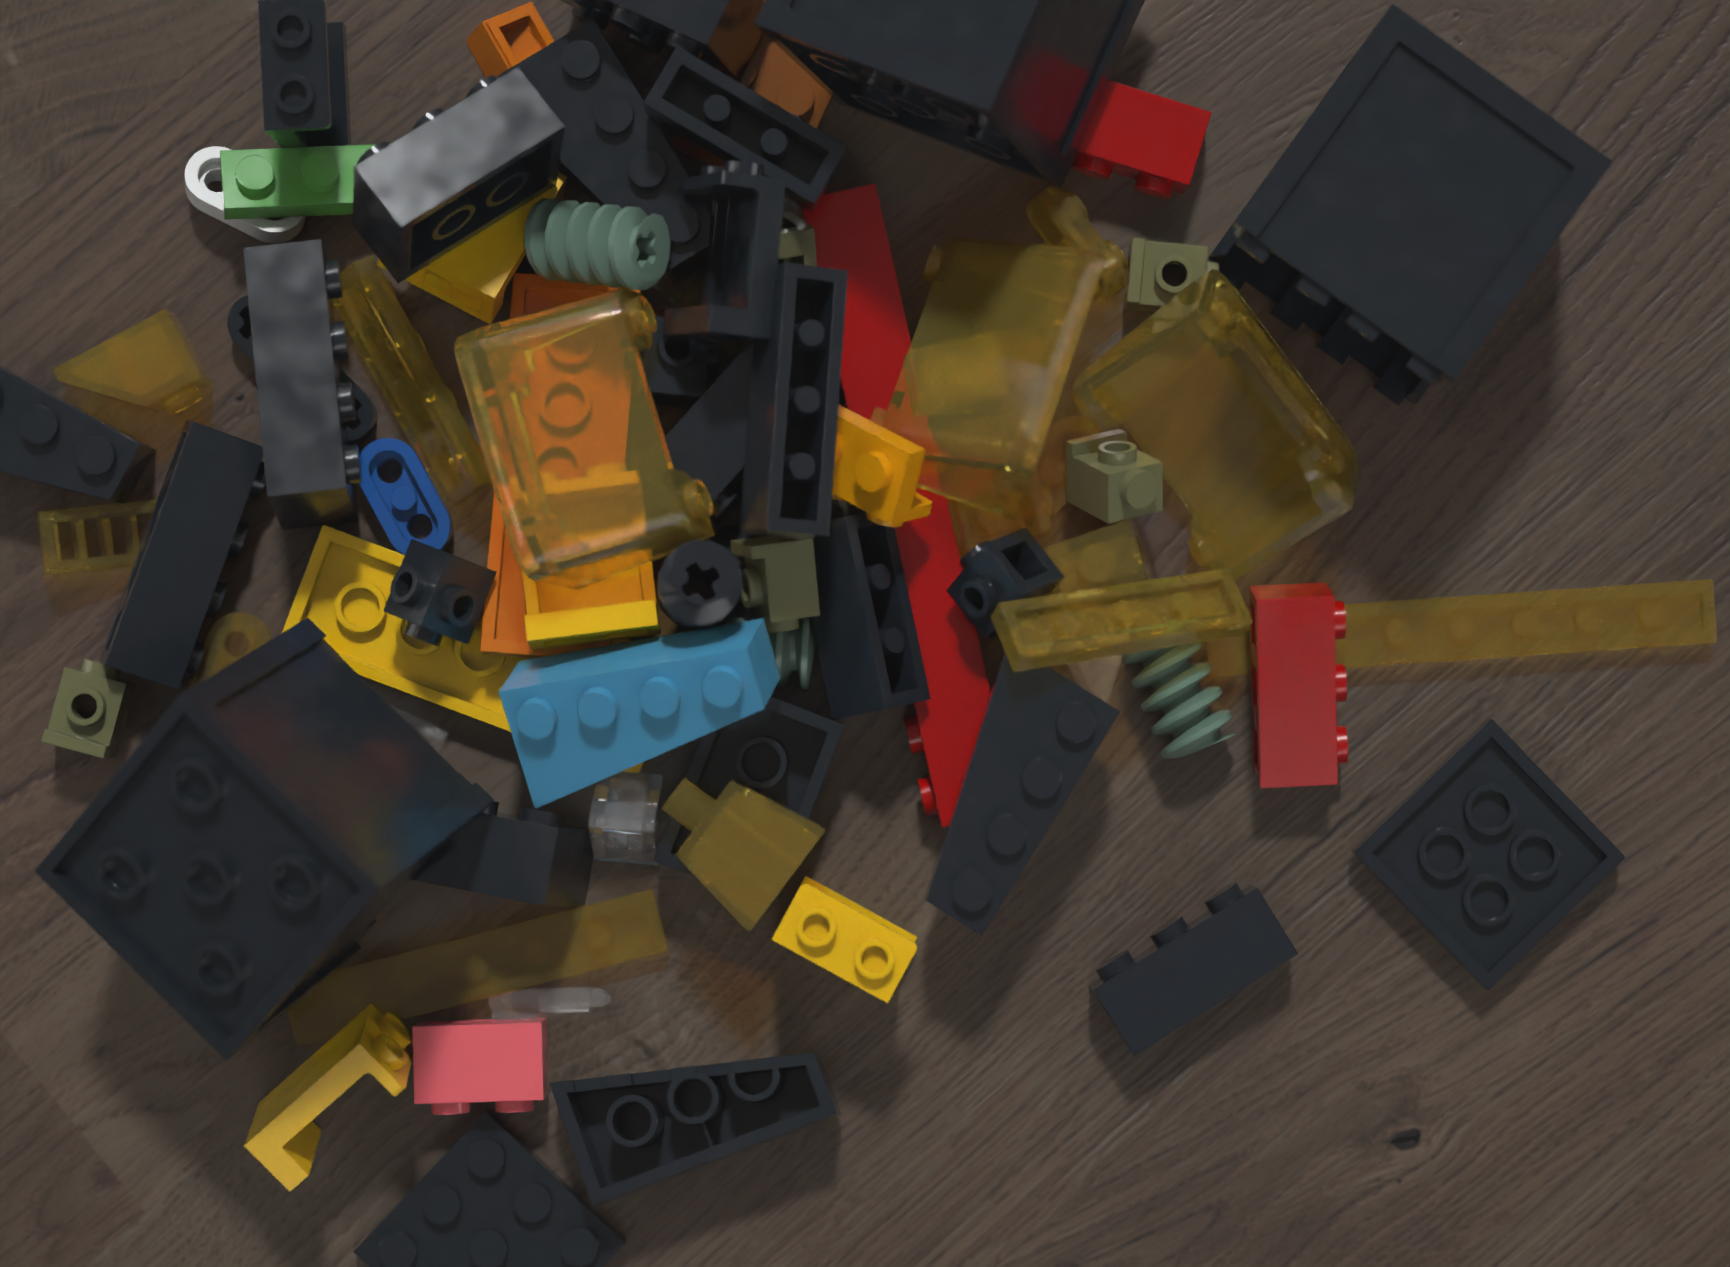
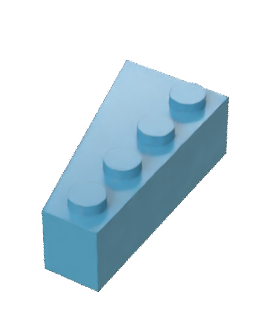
(627, 702)

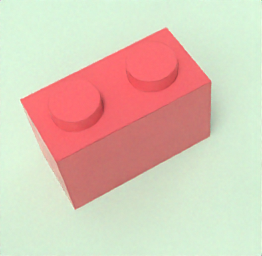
(480, 1063)

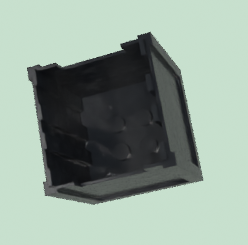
(969, 73)
(1409, 209)
(259, 835)

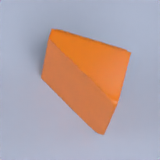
(508, 39)

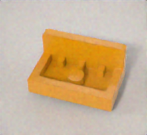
(877, 471)

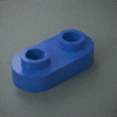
(405, 499)

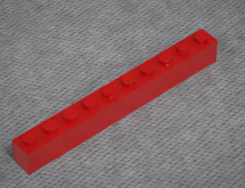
(875, 339)

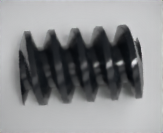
(703, 559)

